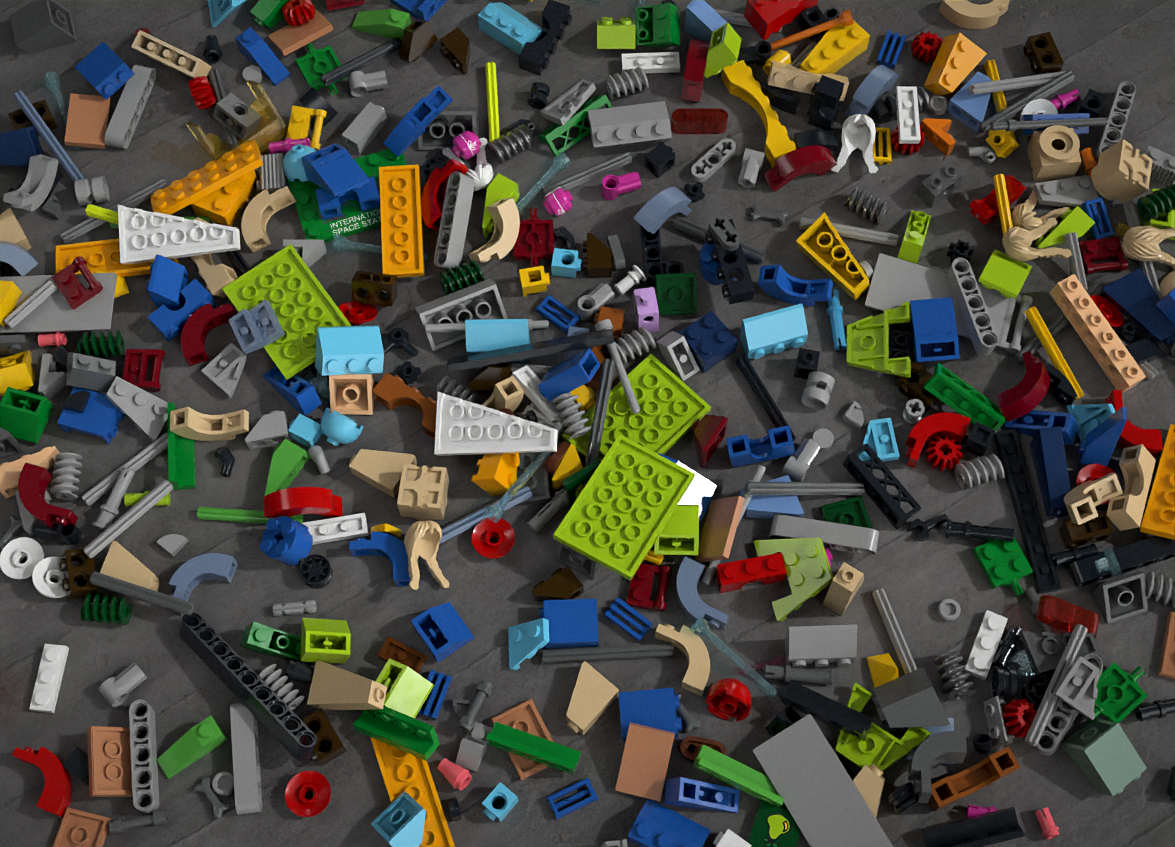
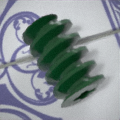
(1156, 203)
(461, 277)
(101, 345)
(106, 610)

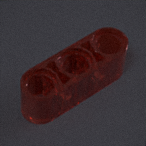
(690, 120)
(1066, 615)

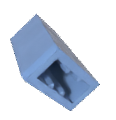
(702, 20)
(970, 108)
(768, 505)

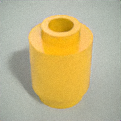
(779, 56)

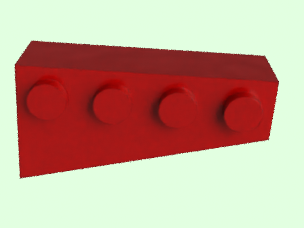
(771, 15)

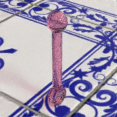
(777, 660)

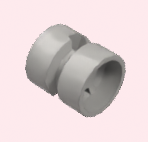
(92, 190)
(817, 390)

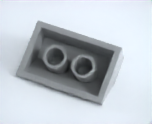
(821, 645)

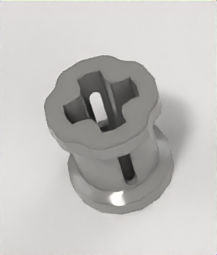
(915, 405)

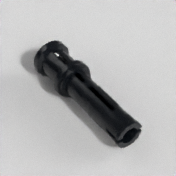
(968, 530)

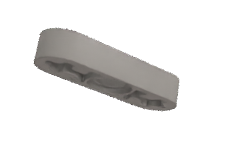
(715, 152)

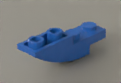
(416, 120)

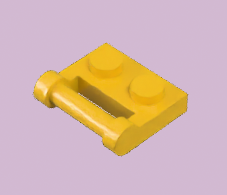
(300, 124)

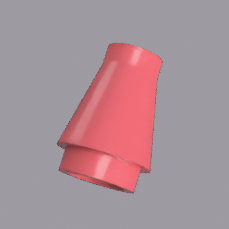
(455, 774)

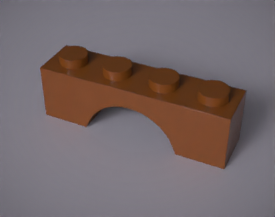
(617, 319)
(394, 393)
(973, 779)

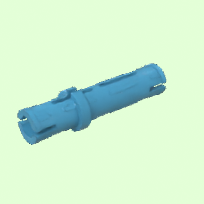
(835, 312)

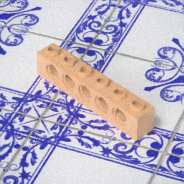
(1097, 334)

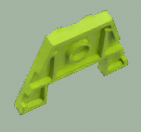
(870, 342)
(805, 568)
(879, 745)

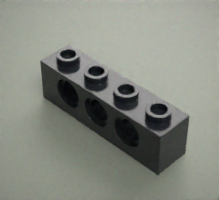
(734, 290)

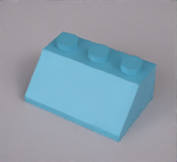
(509, 26)
(774, 331)
(496, 334)
(349, 350)

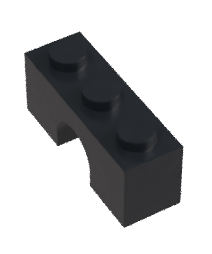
(824, 102)

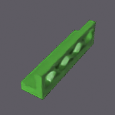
(737, 775)

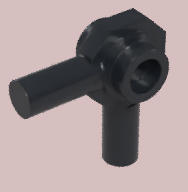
(399, 339)

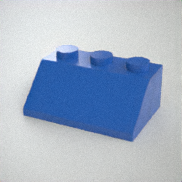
(665, 828)

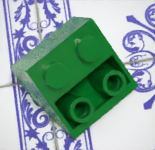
(657, 25)
(24, 414)

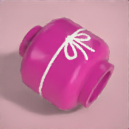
(466, 145)
(558, 201)

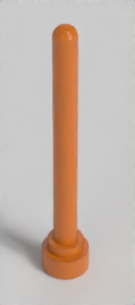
(844, 19)

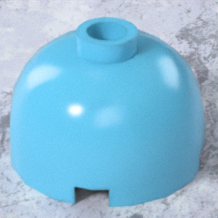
(293, 163)
(339, 428)

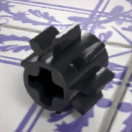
(959, 250)

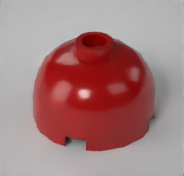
(729, 699)

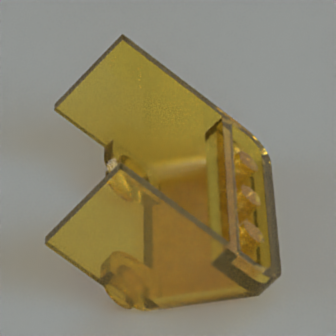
(270, 128)

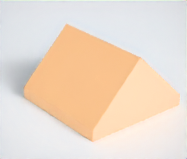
(352, 394)

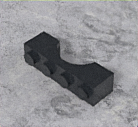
(536, 54)

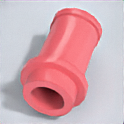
(52, 339)
(1047, 824)

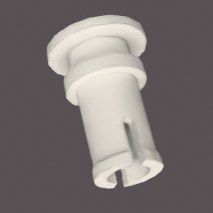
(630, 280)

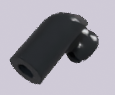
(529, 124)
(567, 237)
(227, 459)

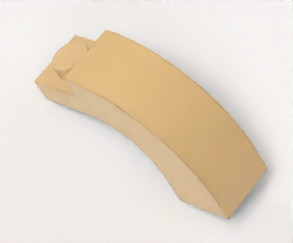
(973, 15)
(259, 212)
(505, 232)
(505, 395)
(206, 427)
(1086, 496)
(695, 652)

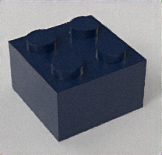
(709, 341)

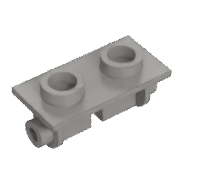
(995, 722)

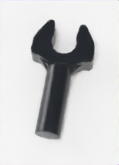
(925, 527)

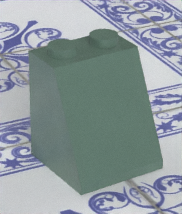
(1104, 755)

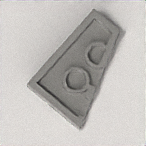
(568, 103)
(1066, 191)
(141, 407)

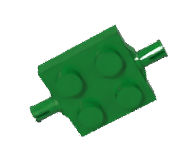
(316, 64)
(1003, 564)
(1118, 693)

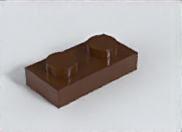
(403, 654)

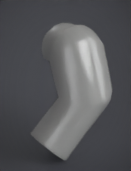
(982, 152)
(317, 455)

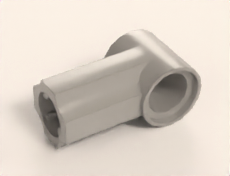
(362, 83)
(751, 164)
(598, 297)
(799, 464)
(118, 688)

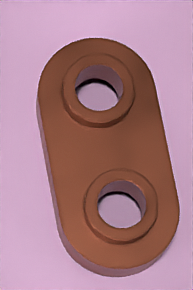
(553, 462)
(697, 742)

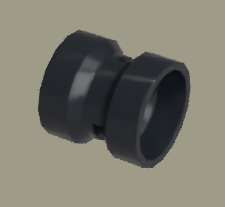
(538, 95)

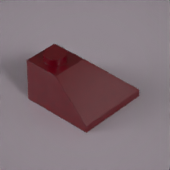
(708, 436)

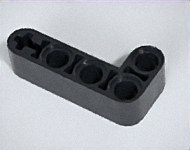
(655, 265)

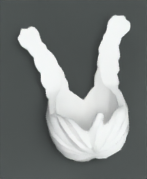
(860, 133)
(483, 172)

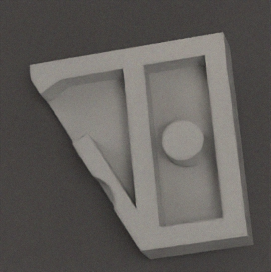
(226, 369)
(1080, 687)

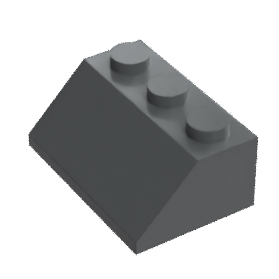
(447, 126)

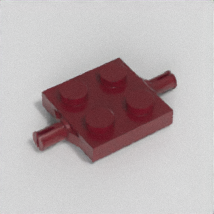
(534, 239)

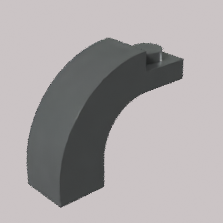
(936, 749)

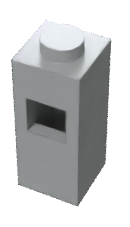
(364, 127)

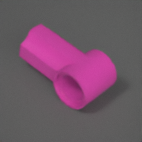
(619, 184)

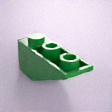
(271, 642)

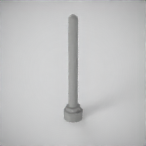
(604, 325)

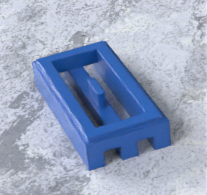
(895, 37)
(1097, 229)
(575, 318)
(613, 608)
(440, 676)
(554, 807)

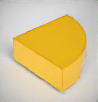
(386, 528)

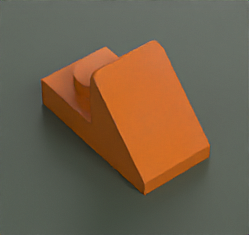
(935, 132)

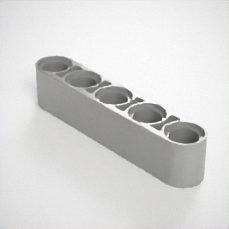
(130, 107)
(1116, 117)
(454, 221)
(972, 315)
(833, 535)
(1065, 715)
(138, 747)
(245, 760)

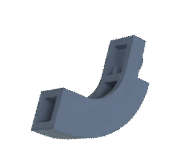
(874, 85)
(662, 207)
(17, 257)
(199, 569)
(688, 598)

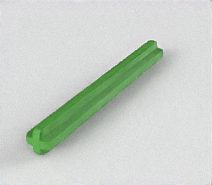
(237, 515)

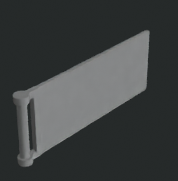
(903, 281)
(55, 312)
(818, 789)

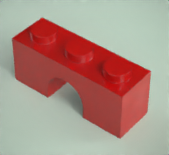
(735, 574)

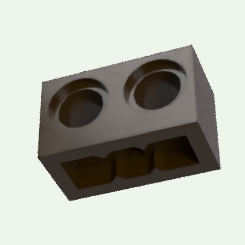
(1043, 54)
(20, 120)
(374, 284)
(915, 390)
(1089, 532)
(77, 573)
(325, 734)

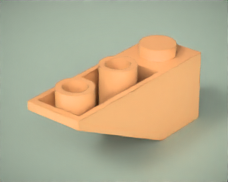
(11, 471)

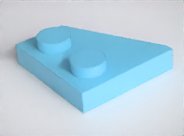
(1089, 416)
(881, 439)
(526, 640)

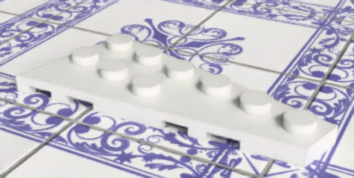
(154, 233)
(476, 429)

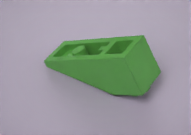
(384, 23)
(285, 465)
(192, 746)

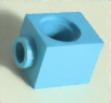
(561, 256)
(305, 431)
(503, 793)

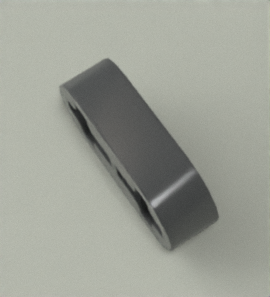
(727, 230)
(616, 251)

